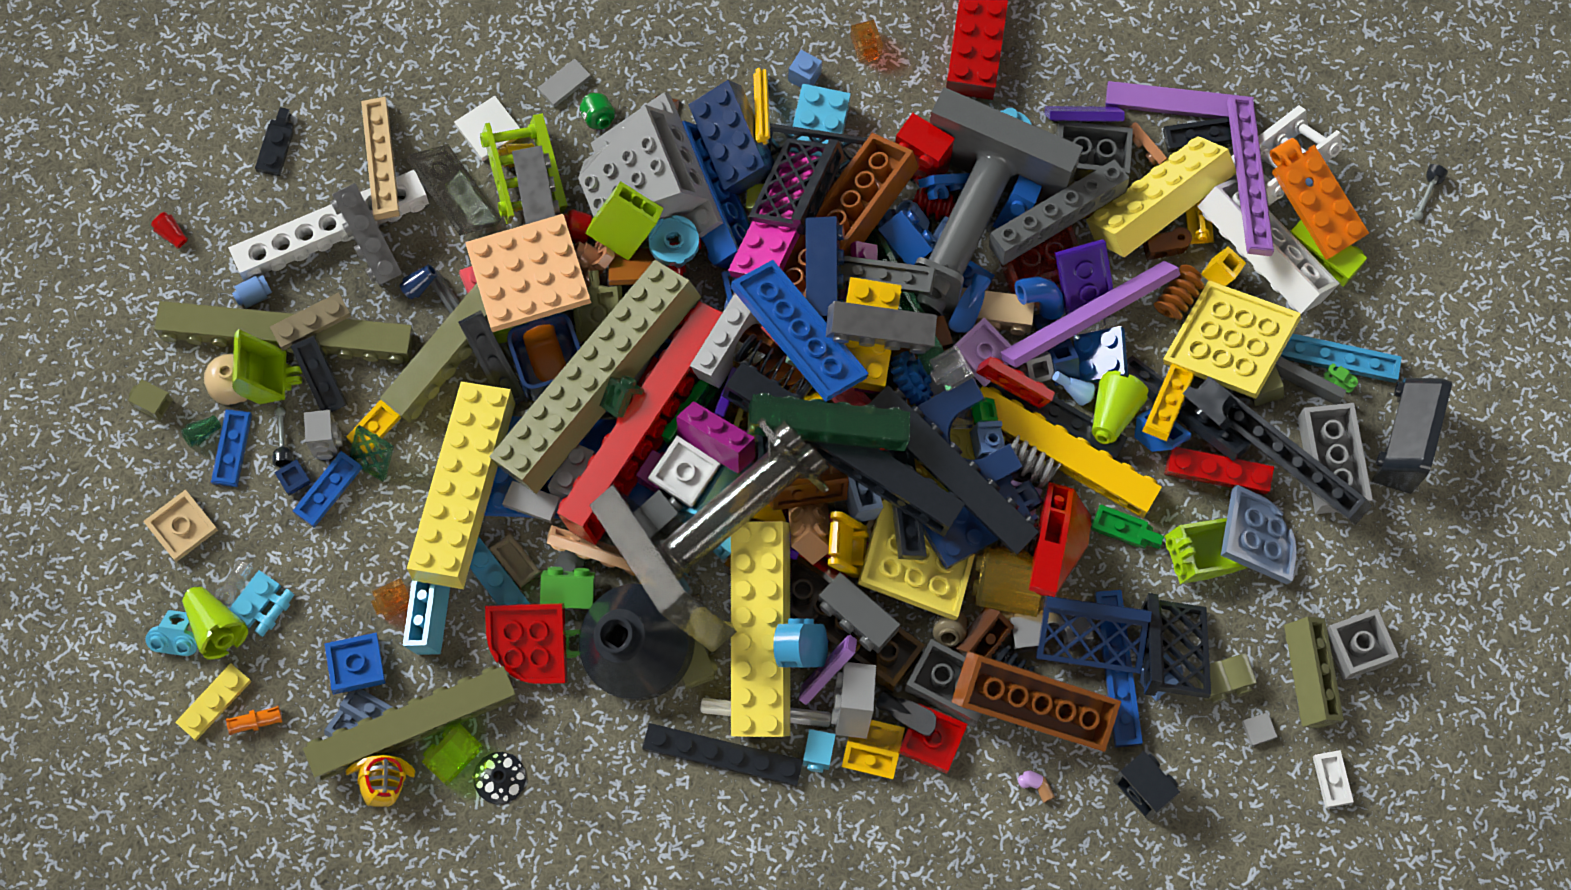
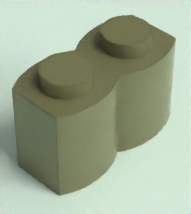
(1230, 677)

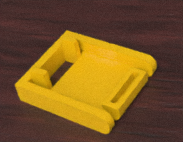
(847, 544)

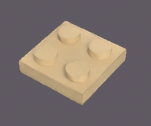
(180, 525)

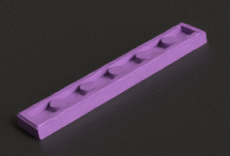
(1167, 100)

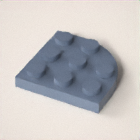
(1259, 536)

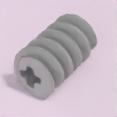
(1034, 464)

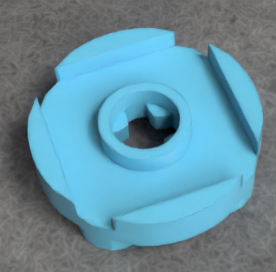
(669, 228)

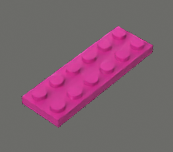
(768, 241)

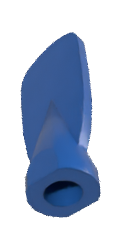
(969, 305)

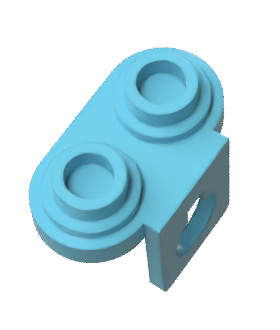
(172, 638)

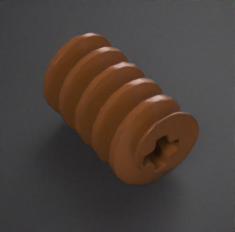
(1179, 293)

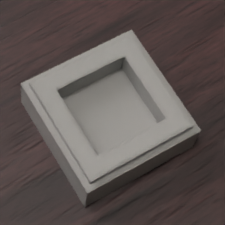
(1259, 729)

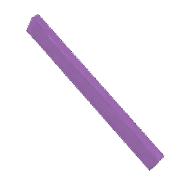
(1250, 176)
(1089, 314)

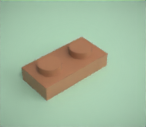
(1141, 138)

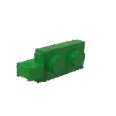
(1125, 528)

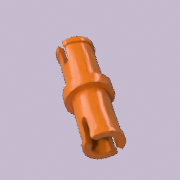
(254, 720)

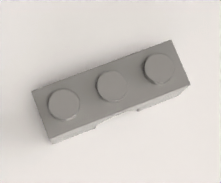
(1027, 630)

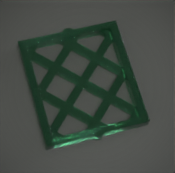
(374, 439)

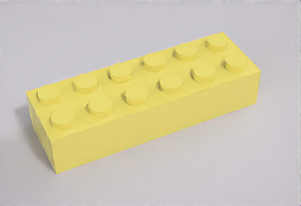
(1161, 195)

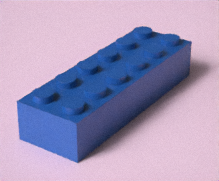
(726, 238)

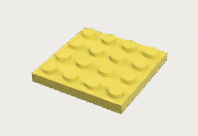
(1232, 338)

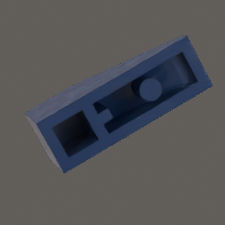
(1063, 355)

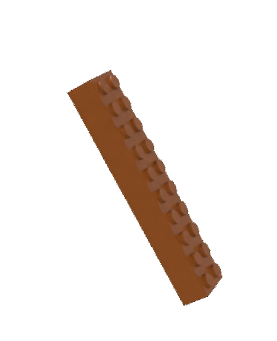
(858, 202)

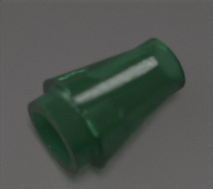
(199, 431)

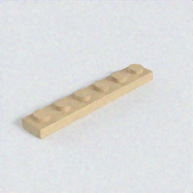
(380, 158)

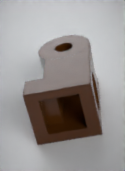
(1167, 244)

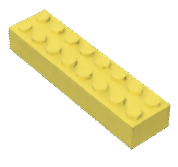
(461, 486)
(757, 606)

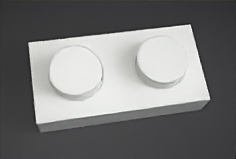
(1333, 779)

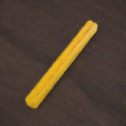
(761, 104)

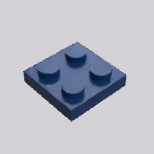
(1101, 353)
(354, 663)

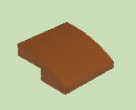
(628, 272)

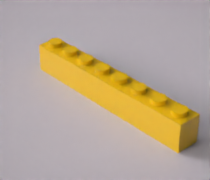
(1077, 457)

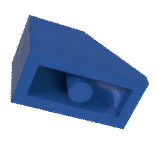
(1176, 437)

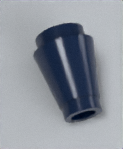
(418, 281)

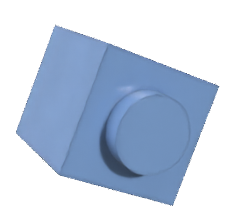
(804, 69)

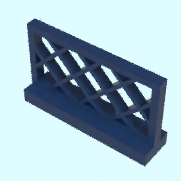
(1103, 613)

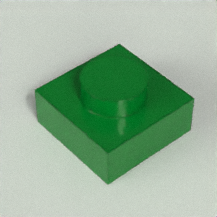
(985, 411)

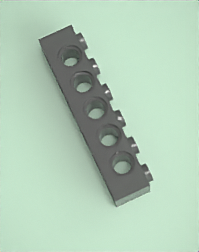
(1058, 212)

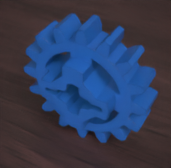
(911, 378)

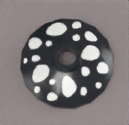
(506, 789)

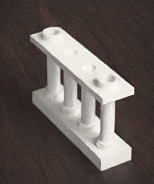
(1286, 128)

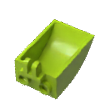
(261, 370)
(1197, 551)

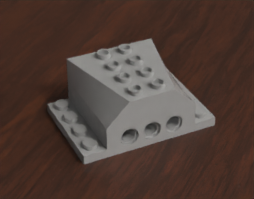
(657, 161)

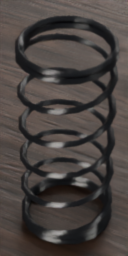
(742, 355)

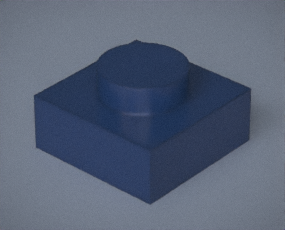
(292, 477)

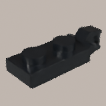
(275, 144)

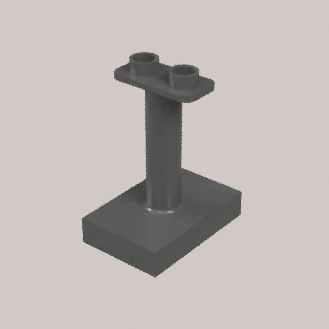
(995, 153)

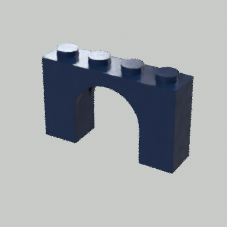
(947, 406)

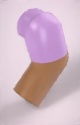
(1037, 781)

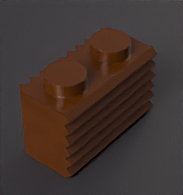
(985, 633)

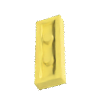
(213, 701)

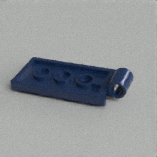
(969, 535)

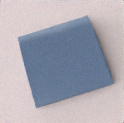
(356, 706)

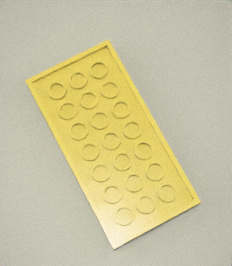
(923, 581)

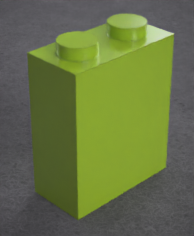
(624, 220)

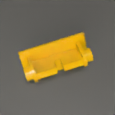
(1198, 226)

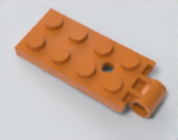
(1321, 207)

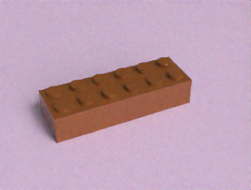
(1036, 701)

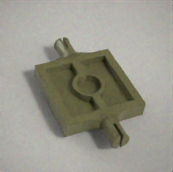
(603, 301)

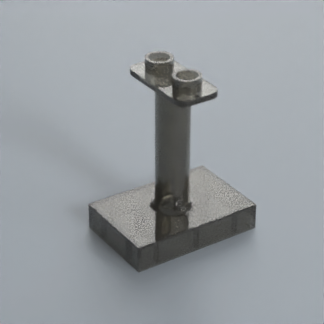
(667, 561)

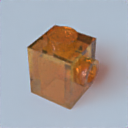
(866, 40)
(391, 599)

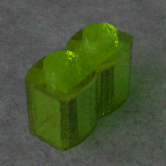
(451, 753)

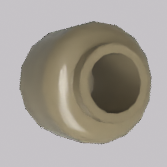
(949, 631)

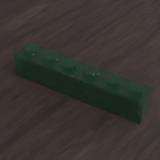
(832, 421)

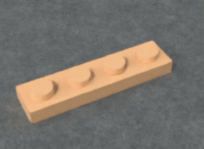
(605, 553)

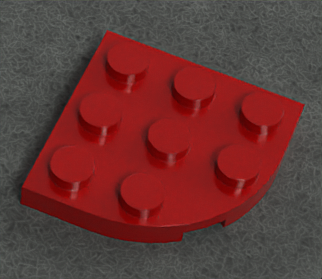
(529, 641)

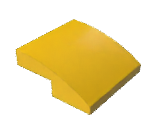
(877, 753)

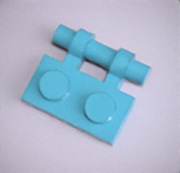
(254, 600)

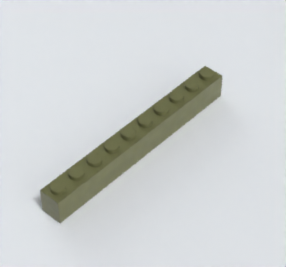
(344, 339)

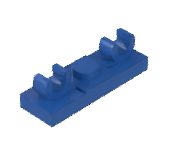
(940, 183)

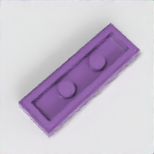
(833, 664)

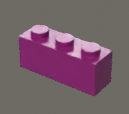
(716, 437)

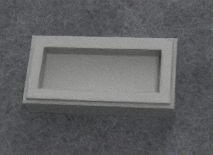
(564, 83)
(539, 505)

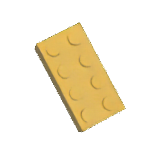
(874, 358)

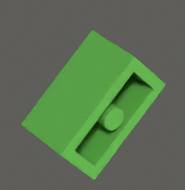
(568, 587)

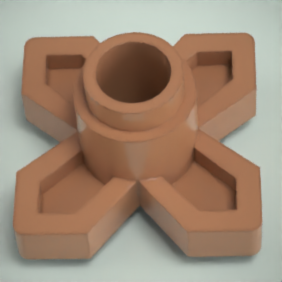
(592, 258)

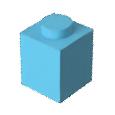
(818, 750)

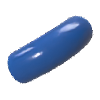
(1041, 291)

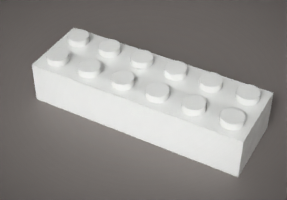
(1289, 269)

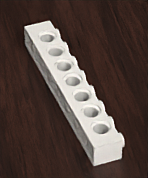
(315, 224)

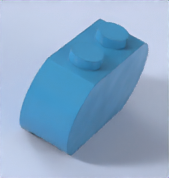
(800, 644)

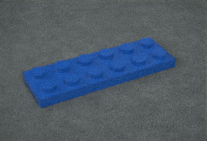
(798, 330)

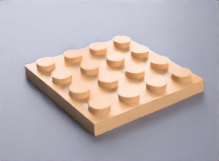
(527, 273)

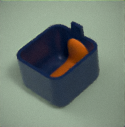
(542, 351)

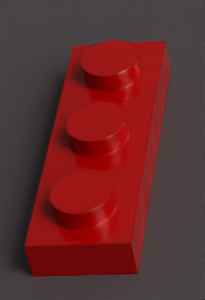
(1015, 382)

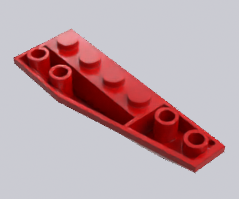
(1061, 539)

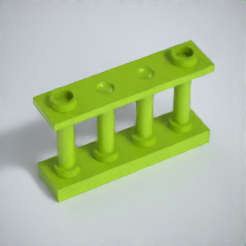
(536, 130)

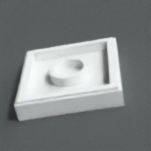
(473, 123)
(684, 471)

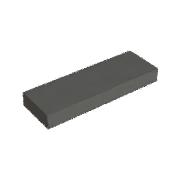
(1310, 381)

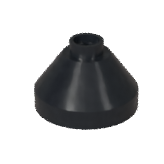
(650, 658)

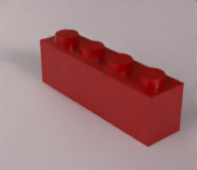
(1219, 470)

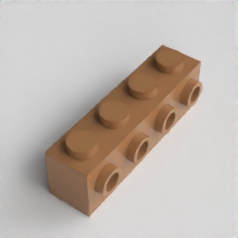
(810, 530)

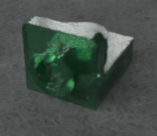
(619, 394)

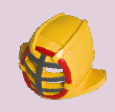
(381, 783)

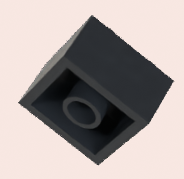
(1147, 785)

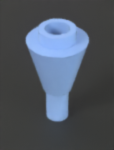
(1079, 390)

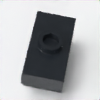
(1212, 403)

